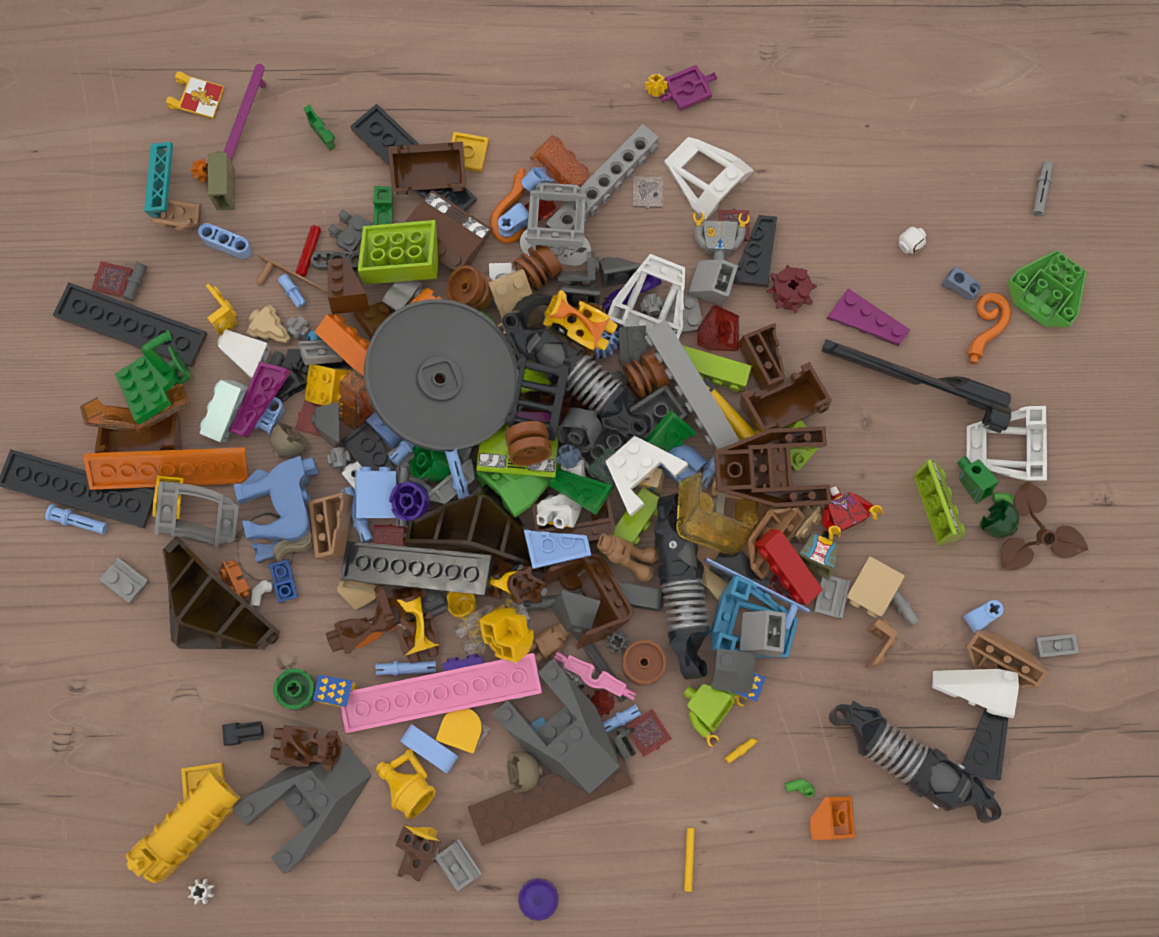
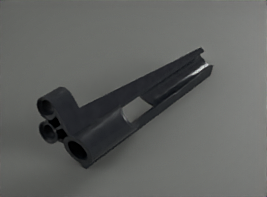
(979, 395)

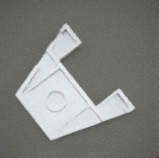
(634, 463)

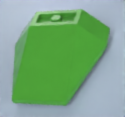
(1049, 289)
(516, 490)

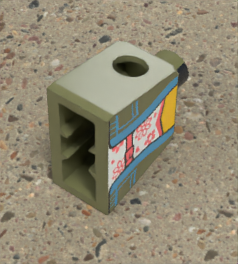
(820, 554)

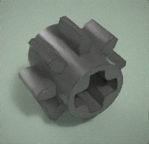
(620, 638)

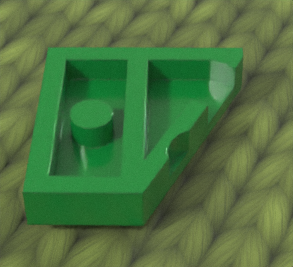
(319, 127)

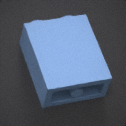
(373, 492)

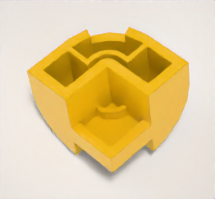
(507, 634)

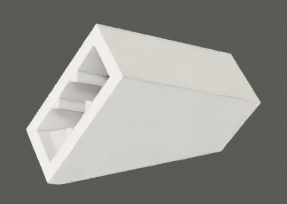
(243, 351)

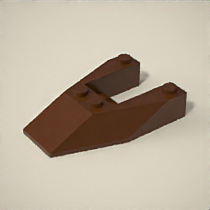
(762, 471)

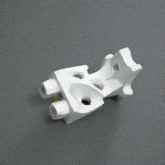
(560, 509)

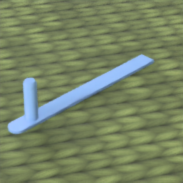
(793, 608)

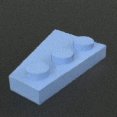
(555, 548)

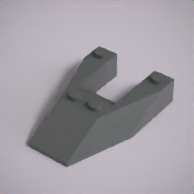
(572, 740)
(315, 797)

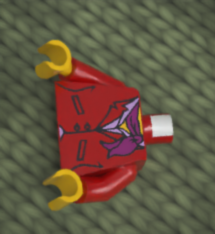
(846, 512)

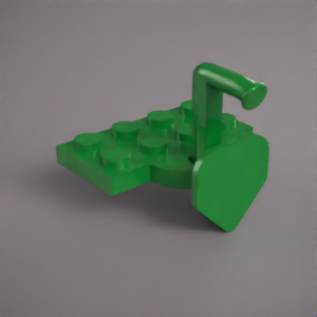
(150, 378)

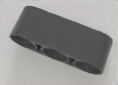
(643, 597)

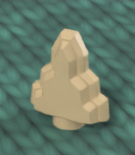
(267, 325)

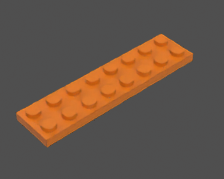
(141, 468)

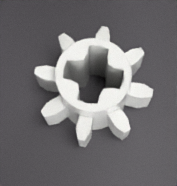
(194, 891)

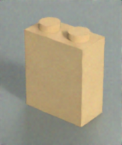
(875, 587)

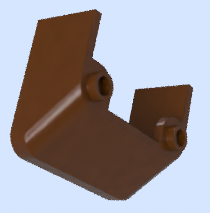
(601, 524)
(595, 582)

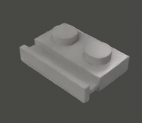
(318, 353)
(124, 580)
(832, 598)
(458, 865)

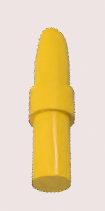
(740, 750)

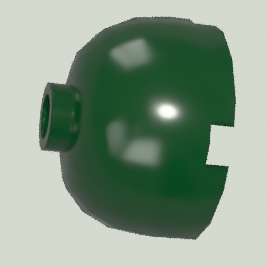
(1001, 521)

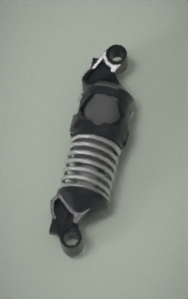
(550, 347)
(681, 580)
(920, 768)

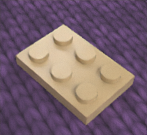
(511, 289)

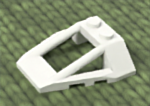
(708, 203)
(659, 268)
(1036, 445)

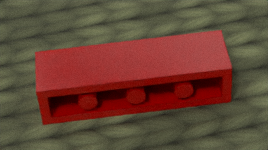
(788, 567)

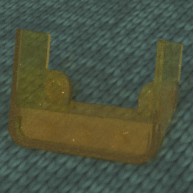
(711, 529)

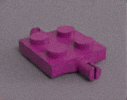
(688, 87)

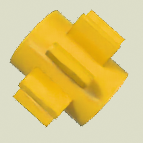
(656, 85)

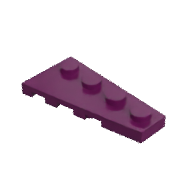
(867, 318)
(260, 393)

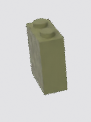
(221, 181)

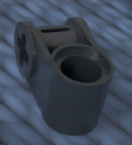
(292, 385)

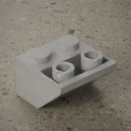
(713, 280)
(763, 633)

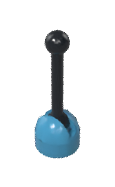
(312, 336)

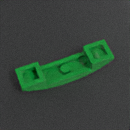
(383, 205)

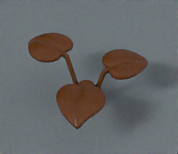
(1065, 542)

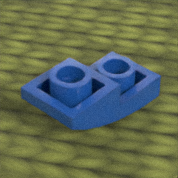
(283, 580)

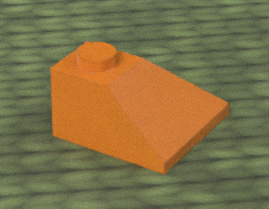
(833, 819)

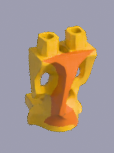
(593, 327)

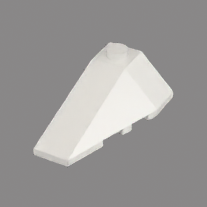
(986, 687)

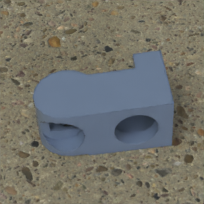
(961, 283)

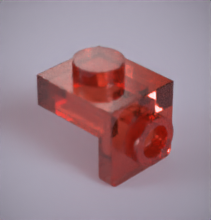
(545, 209)

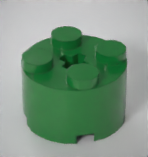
(429, 465)
(289, 680)

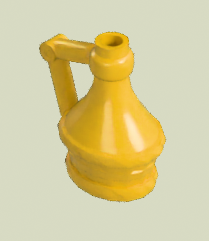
(408, 791)

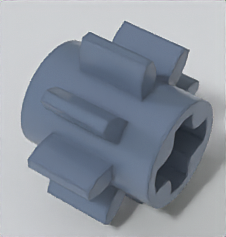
(568, 456)

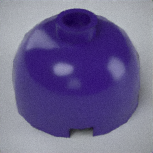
(409, 500)
(538, 899)

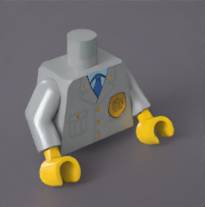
(719, 237)

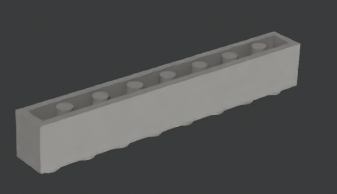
(690, 385)

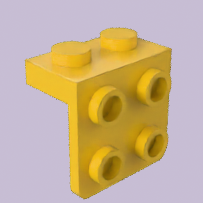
(225, 316)
(324, 384)

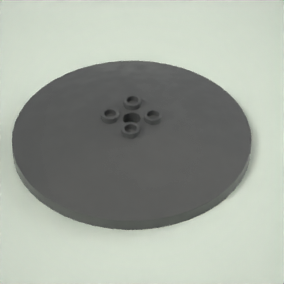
(449, 342)

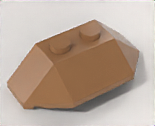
(784, 519)
(995, 652)

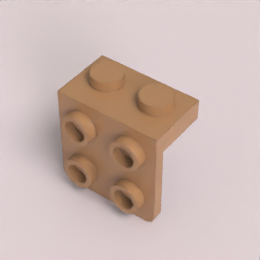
(180, 215)
(884, 632)

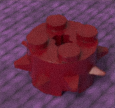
(782, 288)

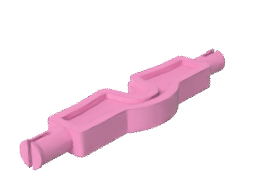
(604, 681)

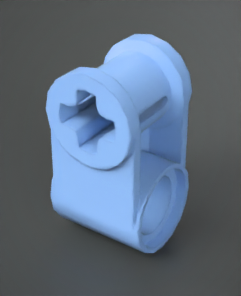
(536, 176)
(515, 219)
(270, 417)
(982, 617)

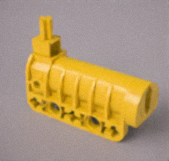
(183, 829)

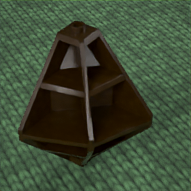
(473, 525)
(206, 609)

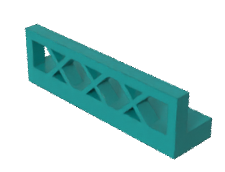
(158, 172)

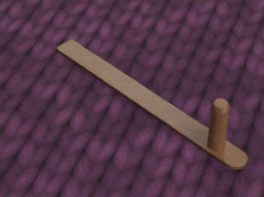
(269, 266)

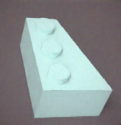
(222, 410)

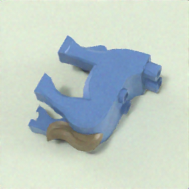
(289, 496)

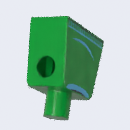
(977, 479)

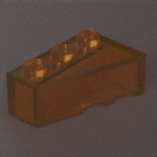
(561, 162)

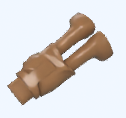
(619, 551)
(549, 642)

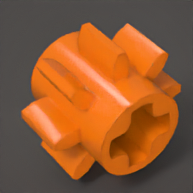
(200, 170)

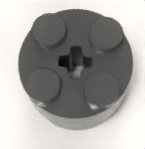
(580, 429)

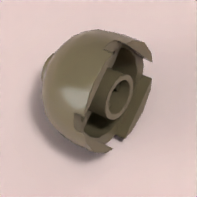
(287, 442)
(523, 771)

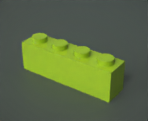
(720, 369)
(631, 527)

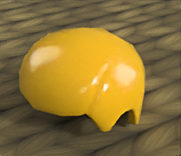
(461, 604)

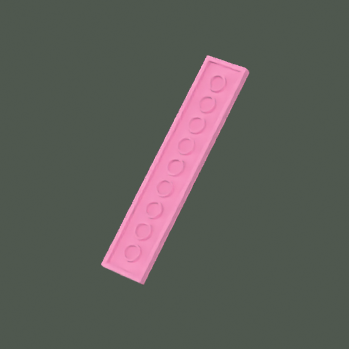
(441, 693)

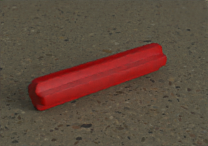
(308, 250)

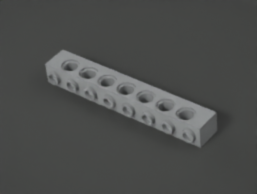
(641, 137)

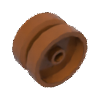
(469, 287)
(528, 443)
(640, 674)

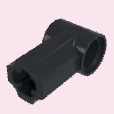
(237, 733)

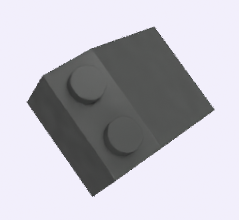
(575, 293)

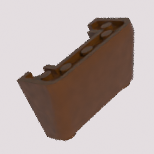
(427, 167)
(786, 401)
(157, 437)

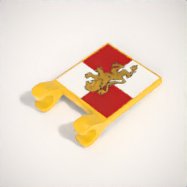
(198, 97)

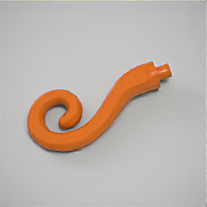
(514, 195)
(978, 344)

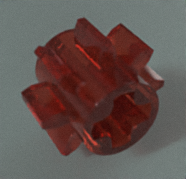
(603, 702)

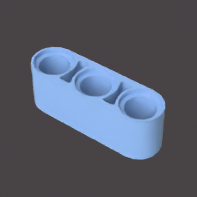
(219, 235)
(429, 748)

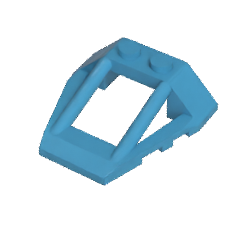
(736, 596)

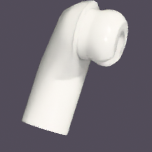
(258, 590)

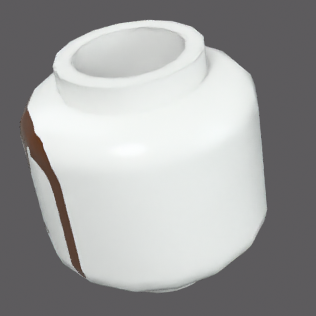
(912, 240)

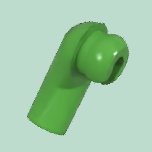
(1003, 496)

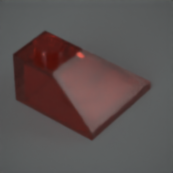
(719, 330)

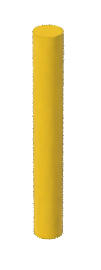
(688, 881)

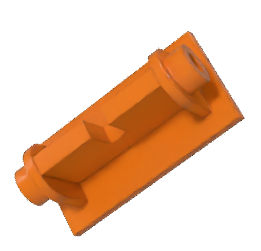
(230, 574)

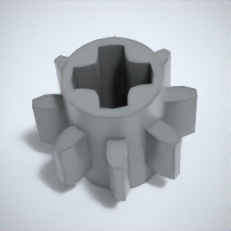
(651, 305)
(298, 327)
(338, 458)

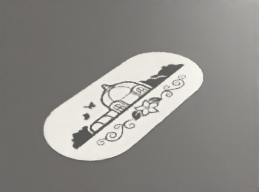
(564, 255)

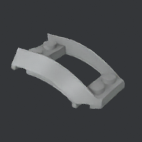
(550, 236)
(444, 490)
(167, 508)

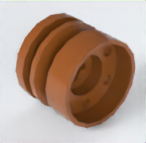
(538, 266)
(643, 376)

